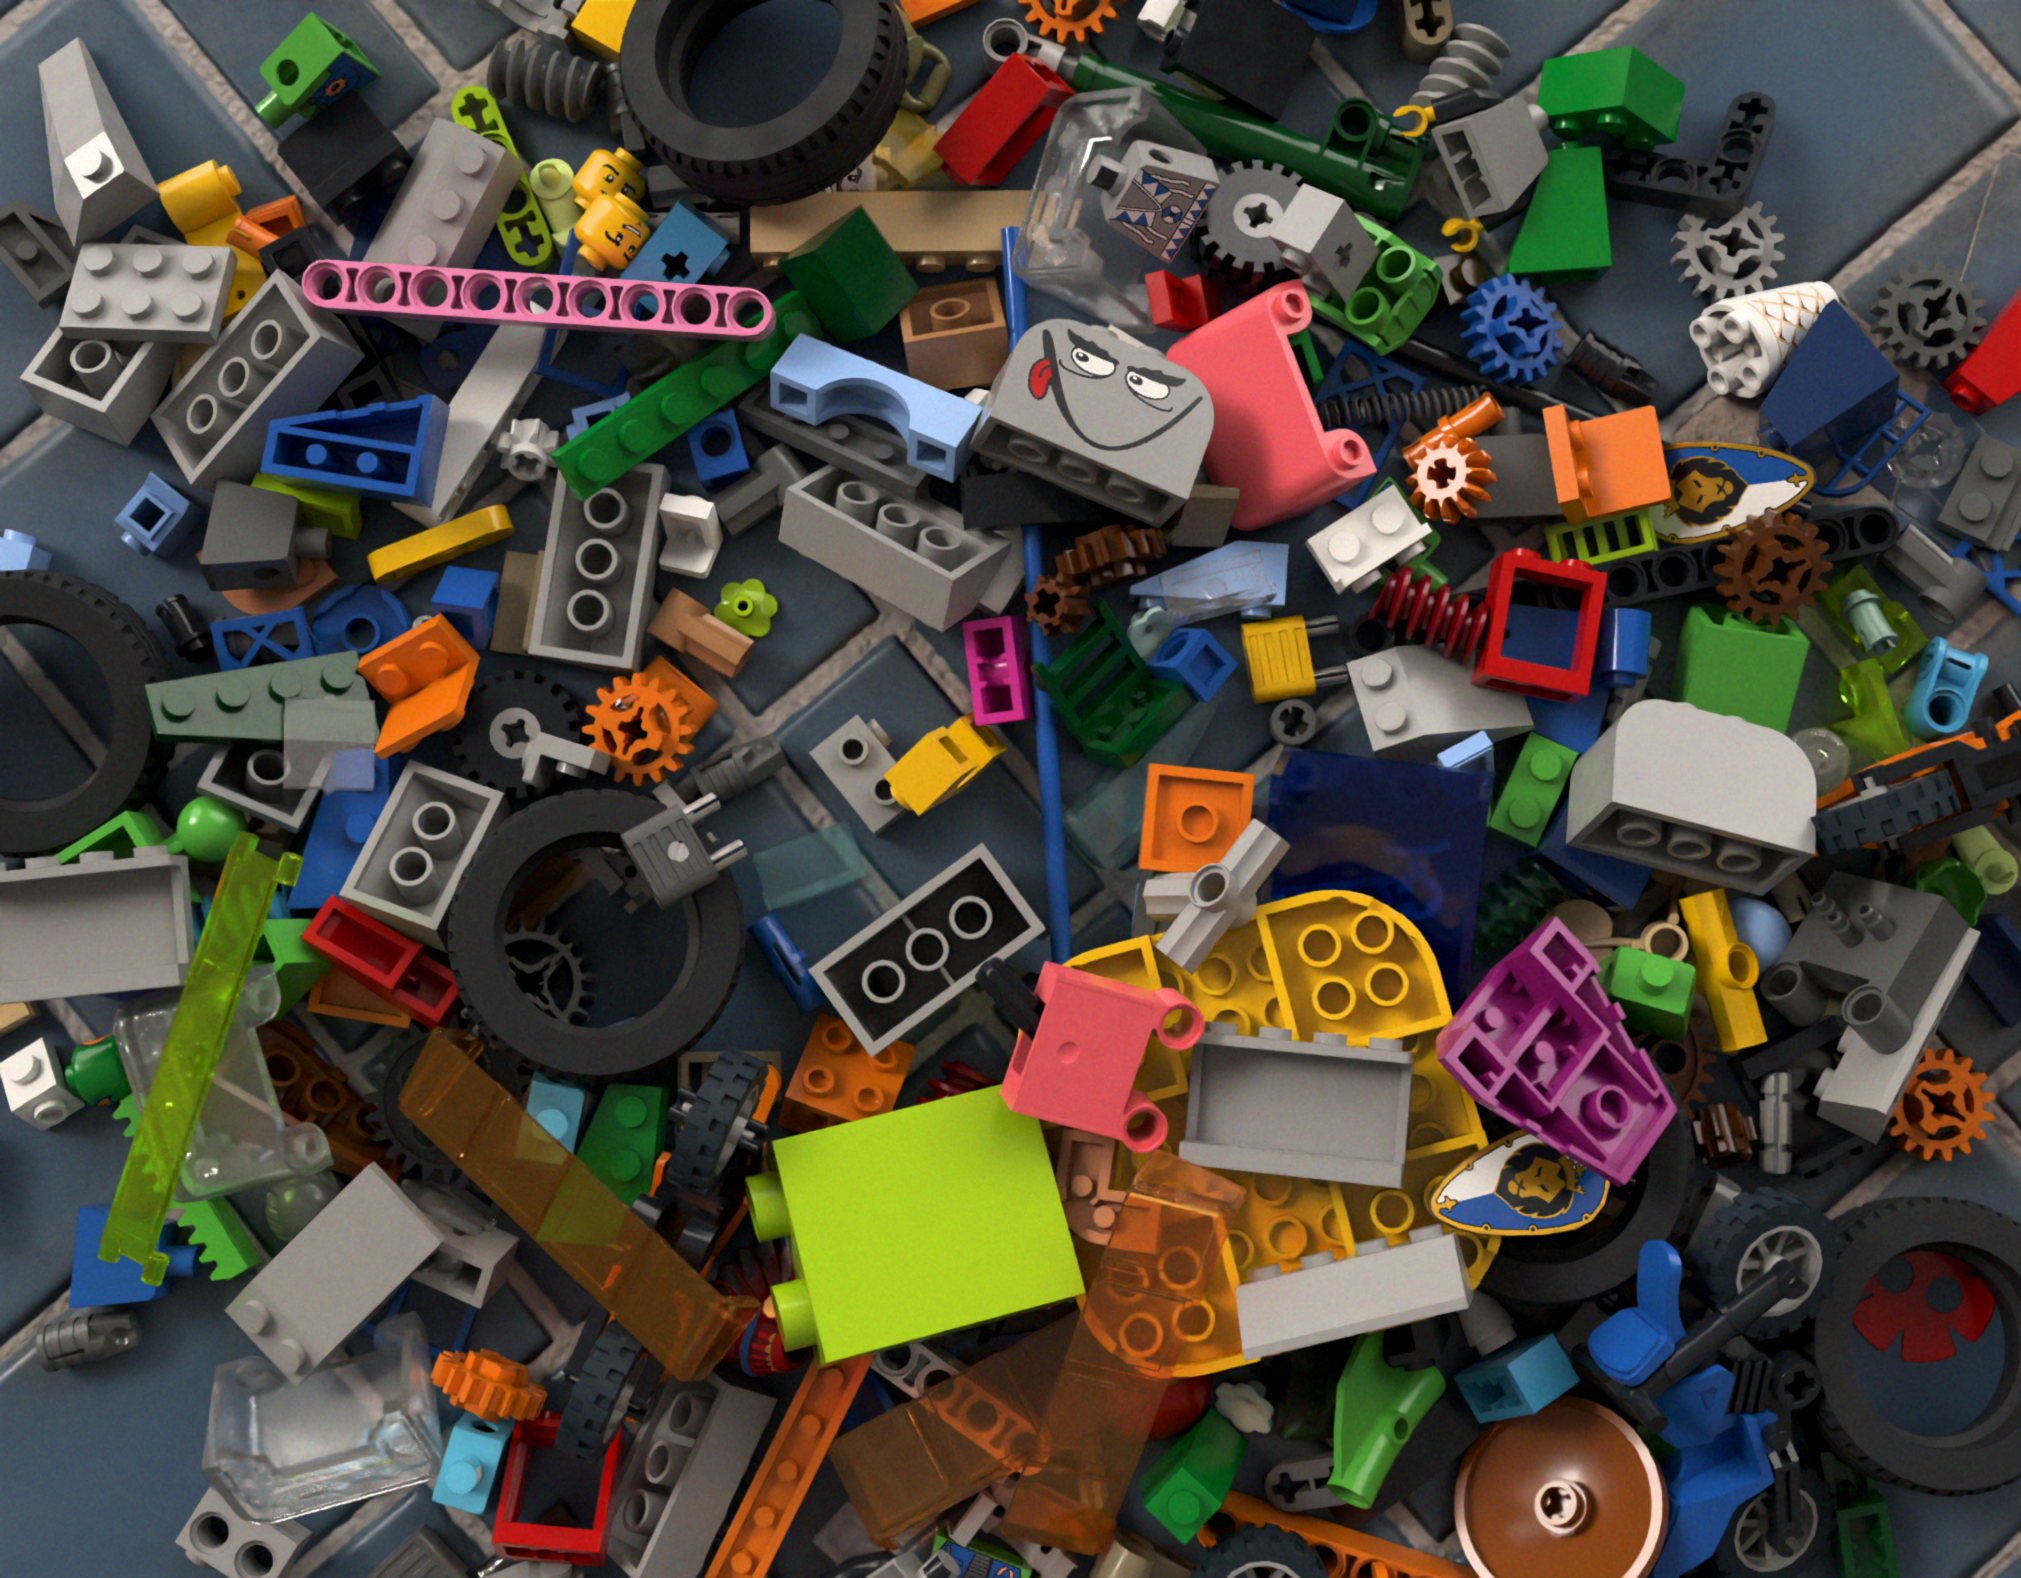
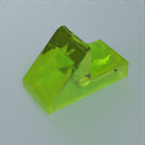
(1875, 725)

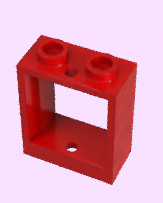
(1002, 122)
(1531, 678)
(547, 1542)

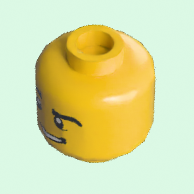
(607, 175)
(612, 232)

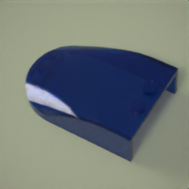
(1390, 833)

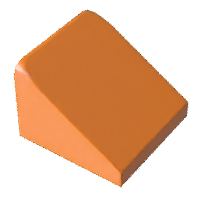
(279, 216)

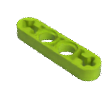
(539, 229)

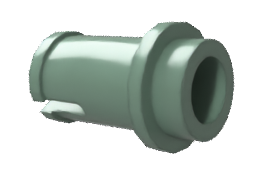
(1864, 614)

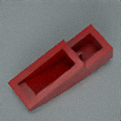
(384, 962)

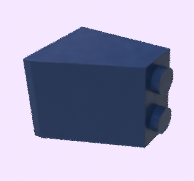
(1829, 391)
(1590, 875)

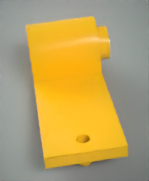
(205, 210)

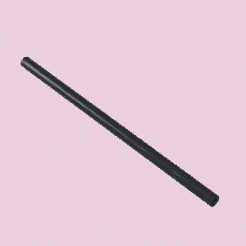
(1468, 373)

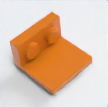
(1607, 463)
(423, 680)
(840, 1079)

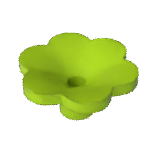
(756, 618)

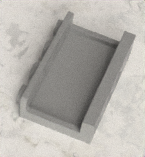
(95, 925)
(1299, 1105)

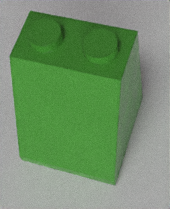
(1738, 665)

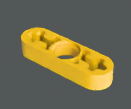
(440, 544)

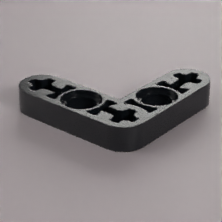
(1703, 179)

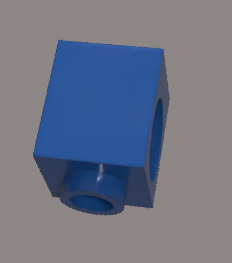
(724, 469)
(468, 602)
(1193, 659)

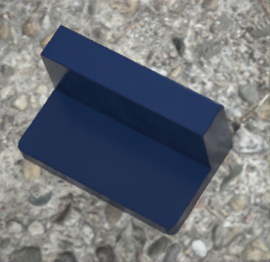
(1997, 968)

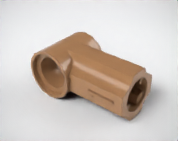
(691, 629)

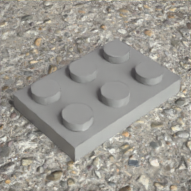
(148, 293)

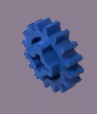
(1512, 330)

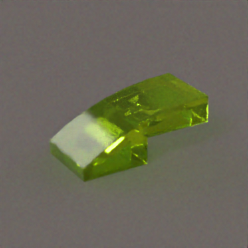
(1855, 578)

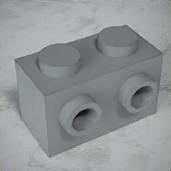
(856, 764)

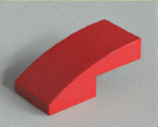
(1181, 303)

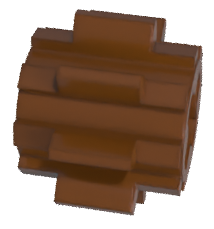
(1057, 604)
(1723, 1136)

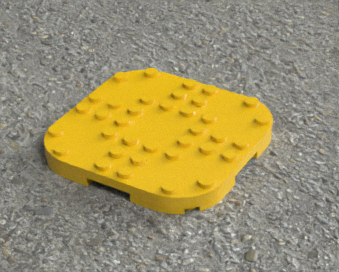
(1306, 967)

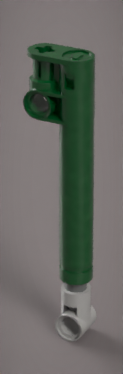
(1365, 170)

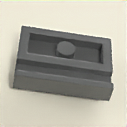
(1985, 497)

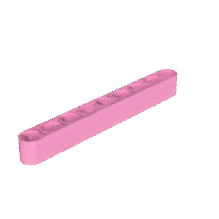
(516, 290)

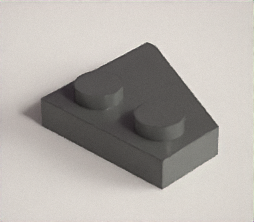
(38, 251)

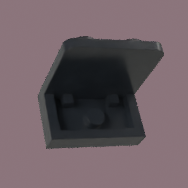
(345, 157)

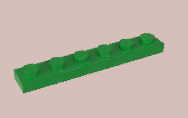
(679, 400)

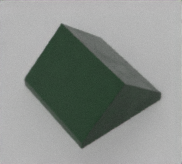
(850, 277)

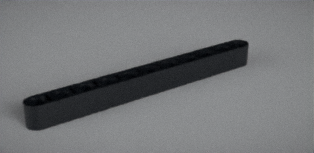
(1643, 578)

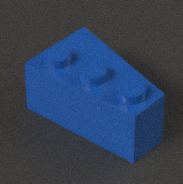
(362, 452)
(339, 835)

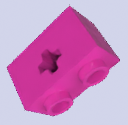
(999, 669)

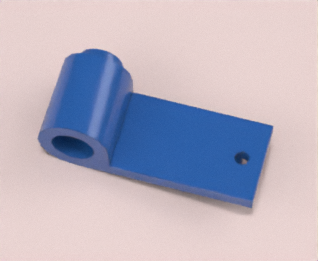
(1549, 636)

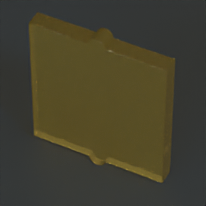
(908, 150)

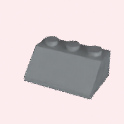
(421, 850)

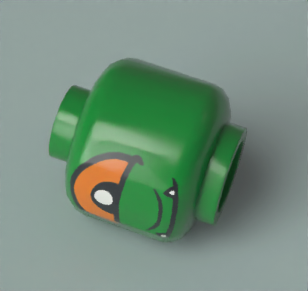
(98, 1072)

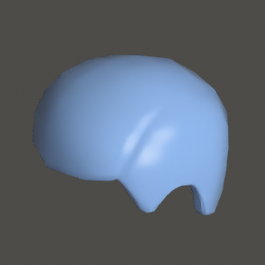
(1761, 929)

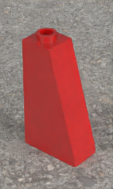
(1992, 367)

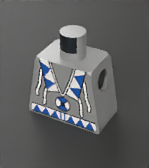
(1154, 194)

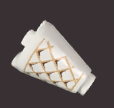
(1756, 335)

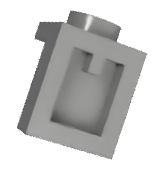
(554, 753)

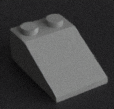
(1426, 703)

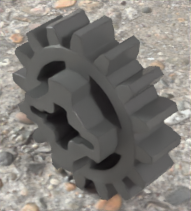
(1950, 318)

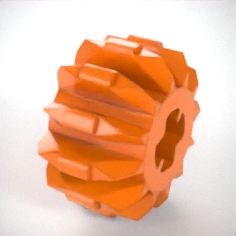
(1438, 469)

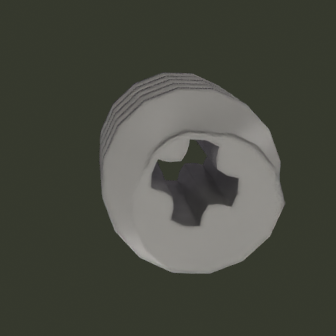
(1462, 64)

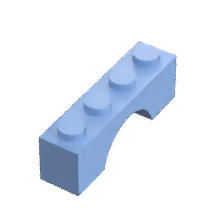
(823, 382)

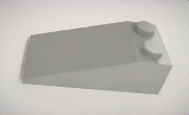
(103, 383)
(335, 1275)

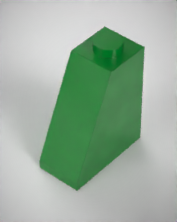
(1566, 221)
(1193, 1475)

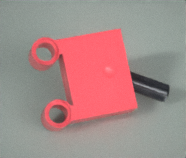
(1085, 1047)

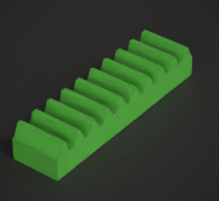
(212, 1218)

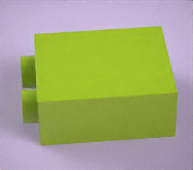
(913, 1226)

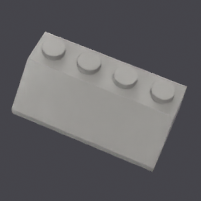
(444, 211)
(267, 365)
(891, 545)
(601, 572)
(1871, 1083)
(1352, 1293)
(686, 1472)

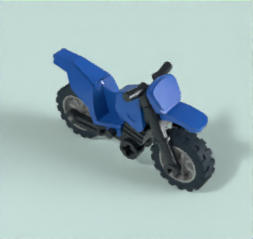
(1722, 1394)

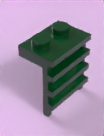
(1129, 709)

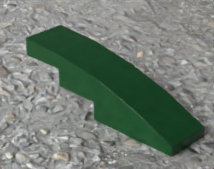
(1863, 1532)

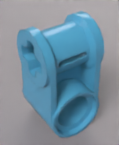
(1947, 680)

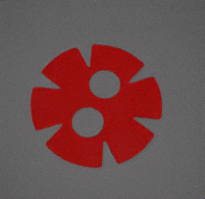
(1925, 1329)

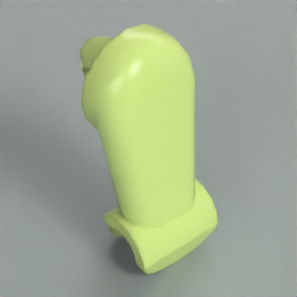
(553, 189)
(1987, 857)

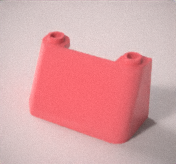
(1264, 417)

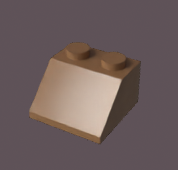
(955, 334)

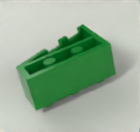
(627, 1138)

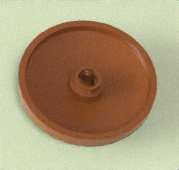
(1561, 1496)

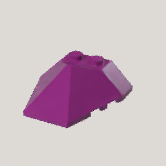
(1556, 1058)

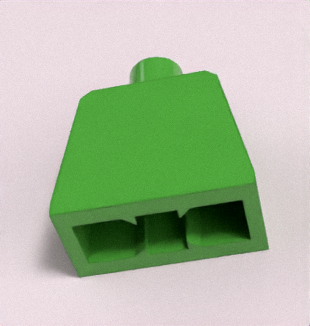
(1651, 991)

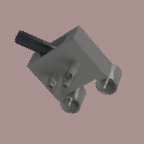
(1870, 943)

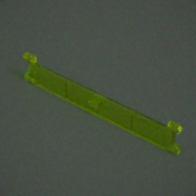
(192, 1053)

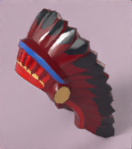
(751, 1274)

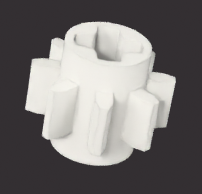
(528, 449)

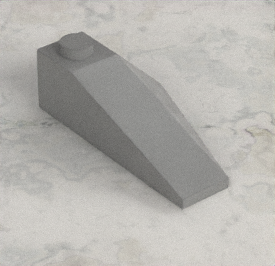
(91, 153)

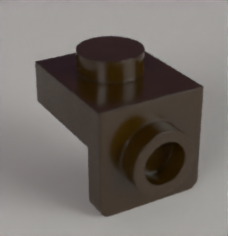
(1460, 278)

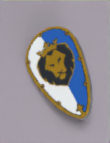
(1722, 484)
(1518, 1190)

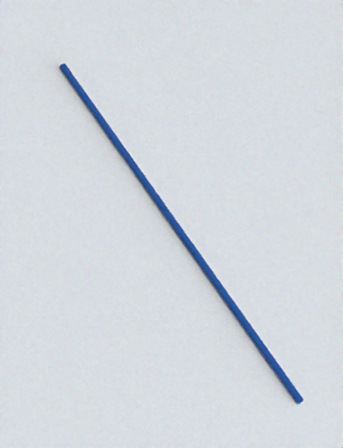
(1041, 651)

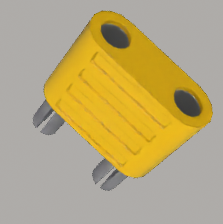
(1281, 659)

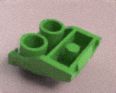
(1389, 298)

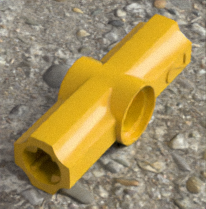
(1723, 969)

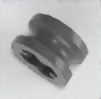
(1307, 719)

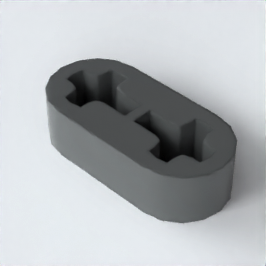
(1710, 1196)
(1301, 1468)

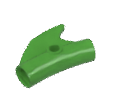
(1375, 1418)

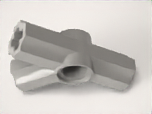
(1213, 897)

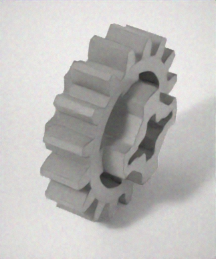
(1707, 259)

